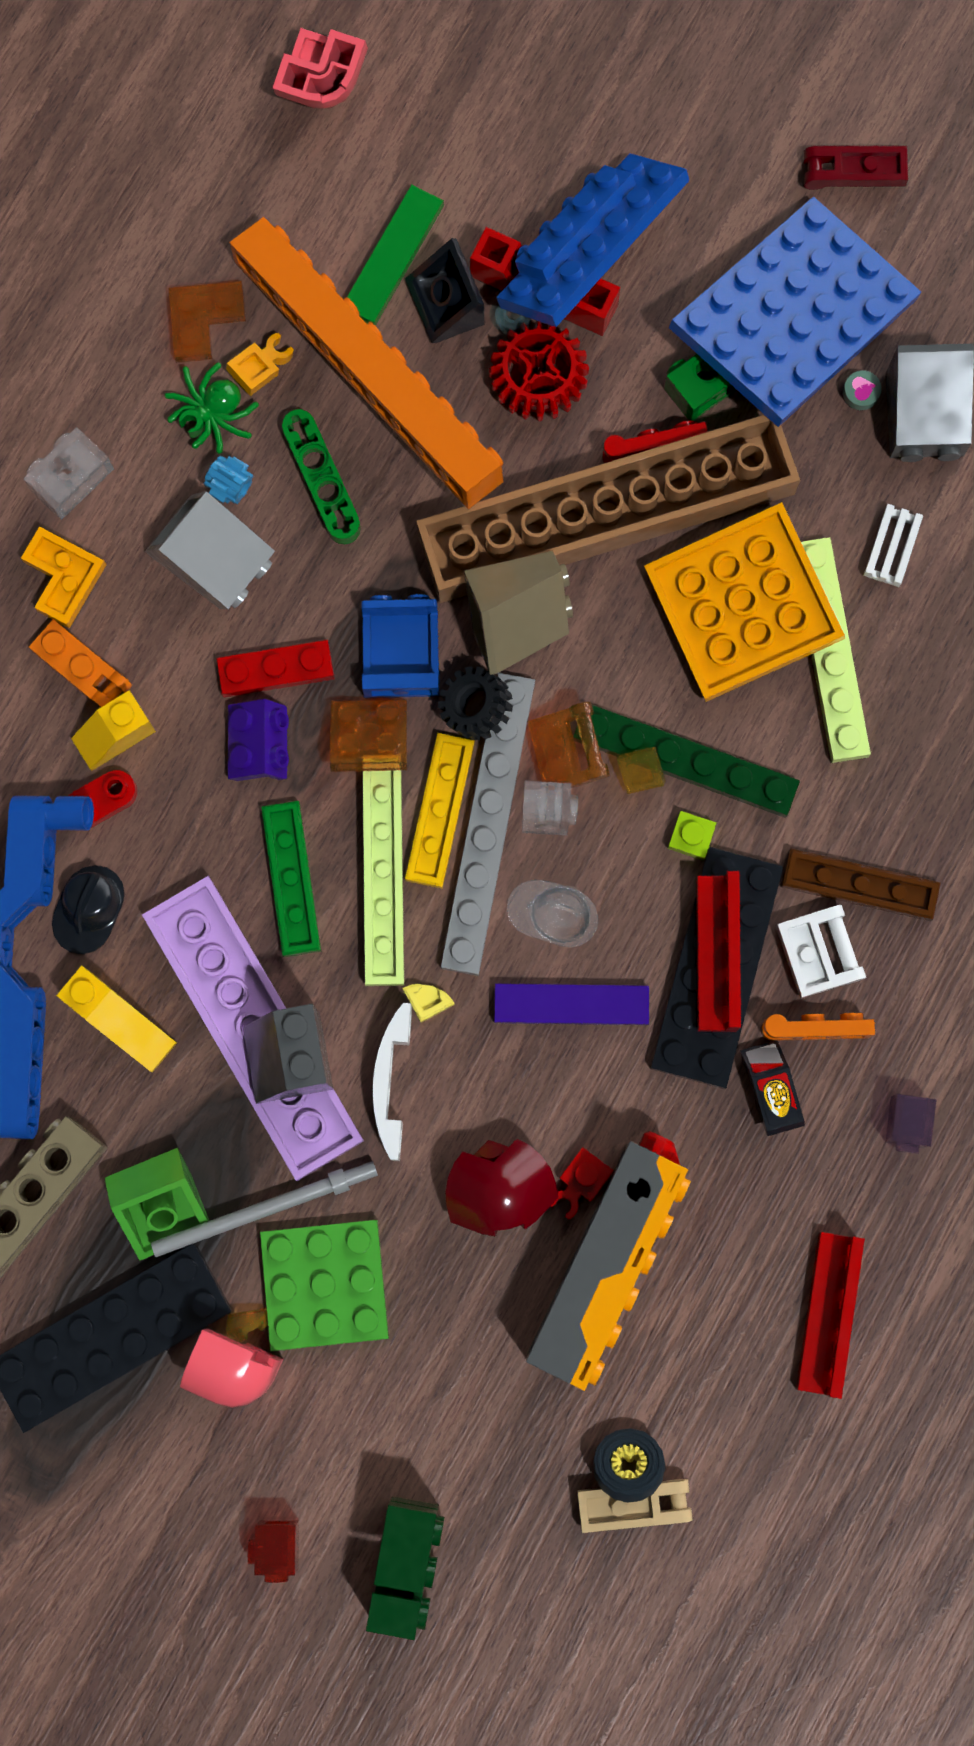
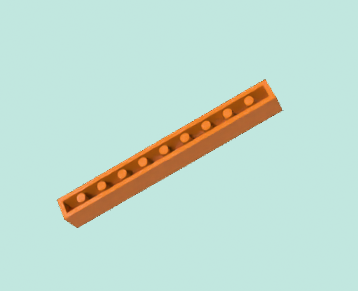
(368, 363)

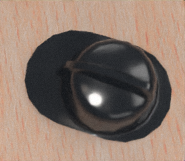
(88, 909)

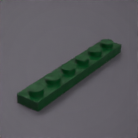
(696, 763)

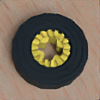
(631, 1446)

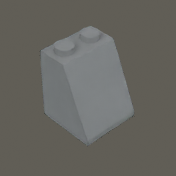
(211, 551)

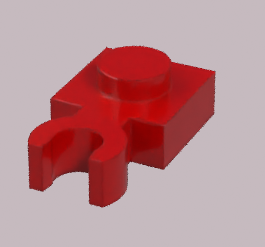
(584, 1178)

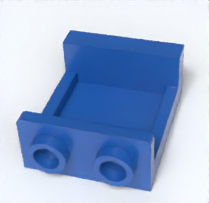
(400, 647)

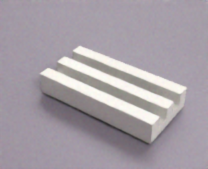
(902, 517)

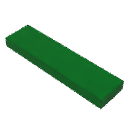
(394, 253)
(291, 879)

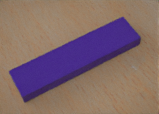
(571, 1004)

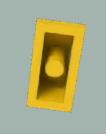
(112, 730)

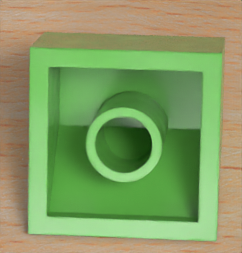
(155, 1200)

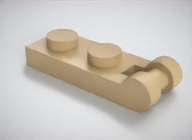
(604, 1513)

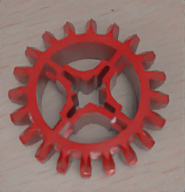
(517, 352)

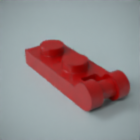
(616, 447)

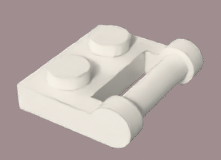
(809, 956)

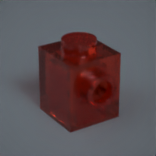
(275, 1549)

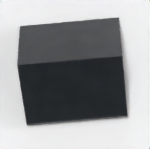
(446, 294)

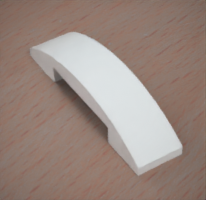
(399, 1034)

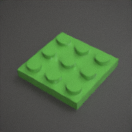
(324, 1285)

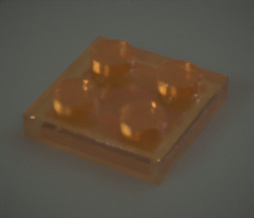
(368, 735)

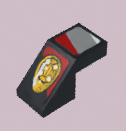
(773, 1088)

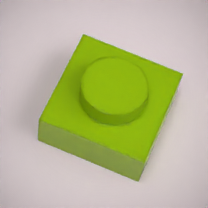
(692, 835)

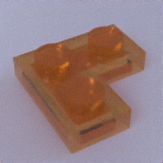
(196, 309)

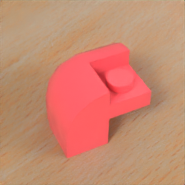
(320, 69)
(228, 1370)

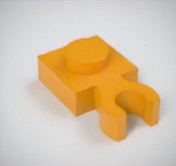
(257, 367)

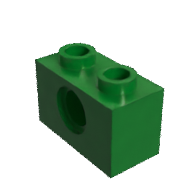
(692, 393)

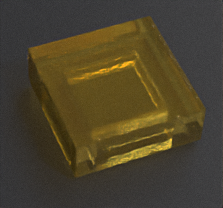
(641, 770)

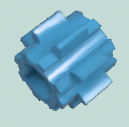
(228, 479)

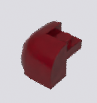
(499, 1188)

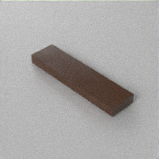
(861, 885)

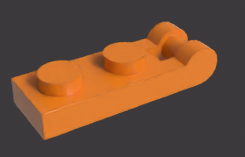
(78, 664)
(816, 1028)

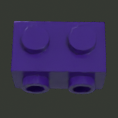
(257, 740)

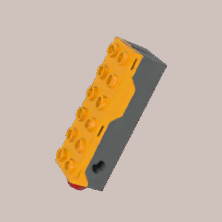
(609, 1262)

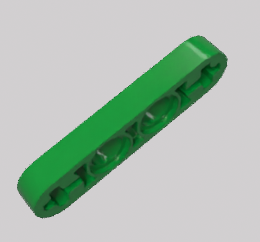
(322, 476)

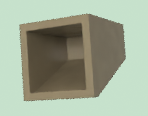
(518, 607)

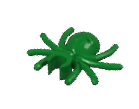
(210, 408)

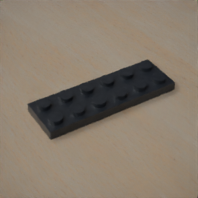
(710, 1055)
(110, 1337)

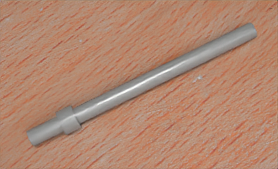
(337, 1182)

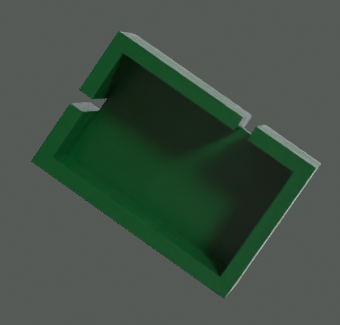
(405, 1568)

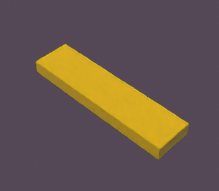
(440, 810)

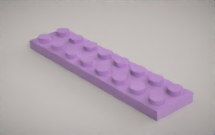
(230, 993)

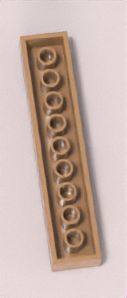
(613, 503)

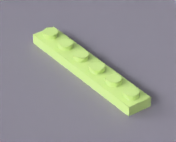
(836, 669)
(383, 878)

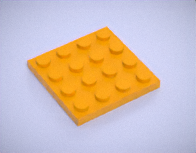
(744, 602)

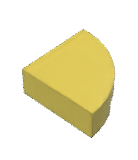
(427, 1000)

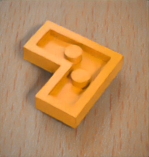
(72, 574)

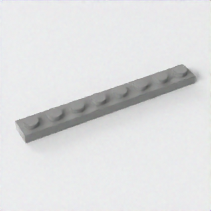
(487, 833)

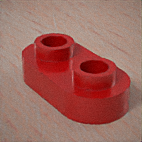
(103, 801)

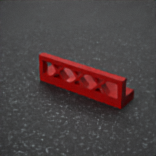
(718, 953)
(830, 1314)

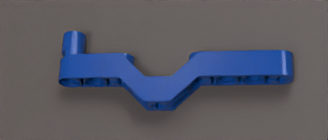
(27, 884)

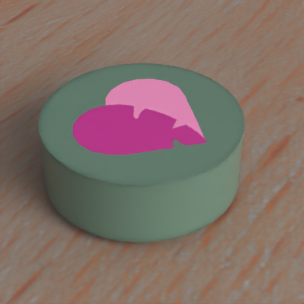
(862, 390)

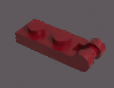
(856, 166)

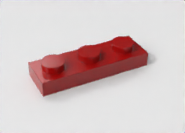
(275, 668)

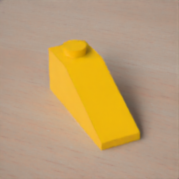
(116, 1018)

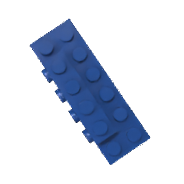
(589, 236)

